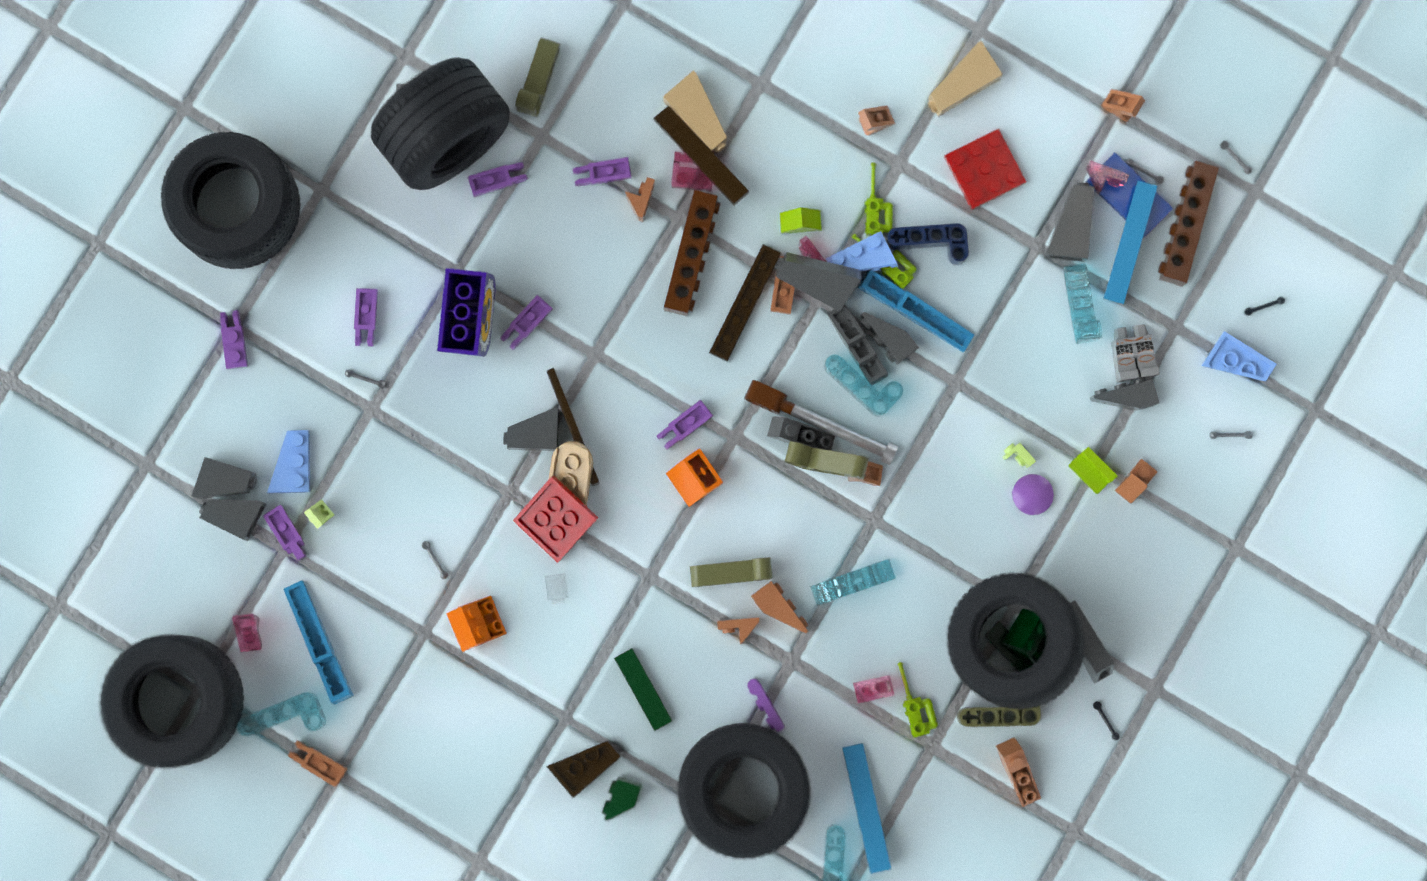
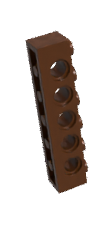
(1206, 175)
(700, 202)

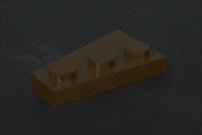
(584, 767)

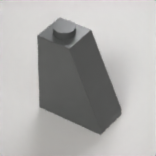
(534, 433)
(222, 479)
(233, 516)

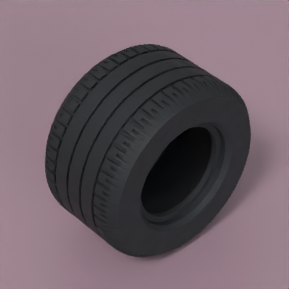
(439, 123)
(262, 232)
(1041, 681)
(218, 710)
(696, 778)

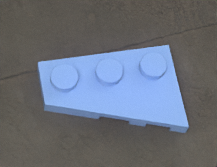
(866, 255)
(1238, 358)
(293, 464)

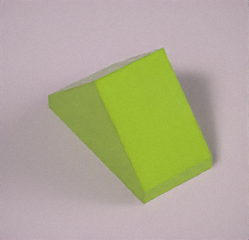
(800, 220)

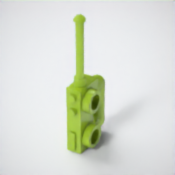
(873, 206)
(898, 277)
(913, 708)

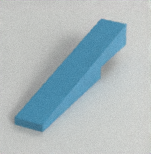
(1130, 242)
(915, 310)
(318, 643)
(866, 808)

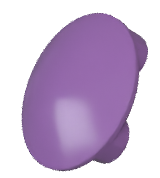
(1032, 494)

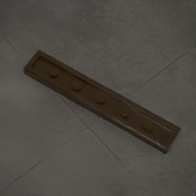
(701, 155)
(744, 303)
(568, 415)

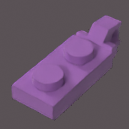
(285, 531)

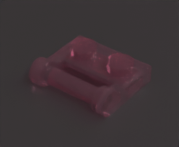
(688, 177)

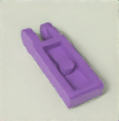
(604, 171)
(495, 179)
(365, 314)
(527, 320)
(233, 342)
(686, 423)
(765, 703)

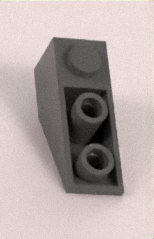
(893, 339)
(1131, 397)
(790, 430)

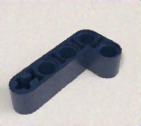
(927, 240)

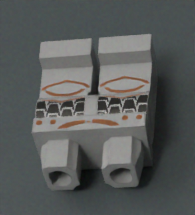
(1133, 355)

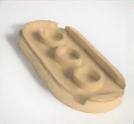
(573, 467)

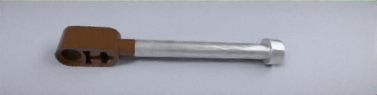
(775, 402)

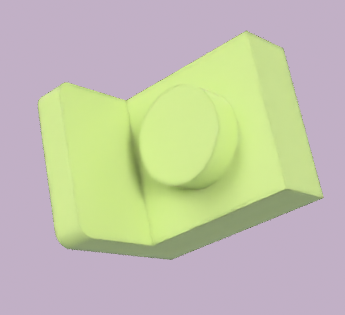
(1022, 455)
(319, 514)

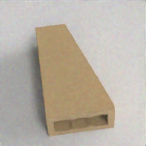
(968, 78)
(694, 108)

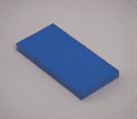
(1120, 197)

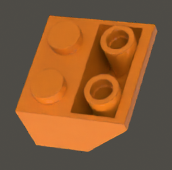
(694, 477)
(476, 623)

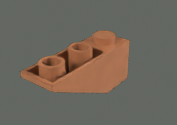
(774, 605)
(1018, 771)

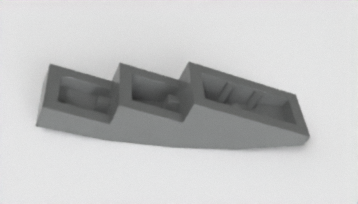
(857, 345)

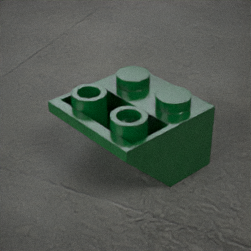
(1027, 637)
(623, 797)

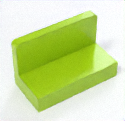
(1092, 470)

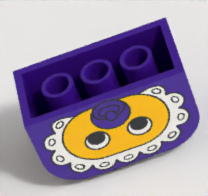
(466, 312)

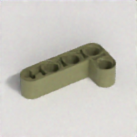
(532, 95)
(826, 461)
(731, 572)
(998, 716)

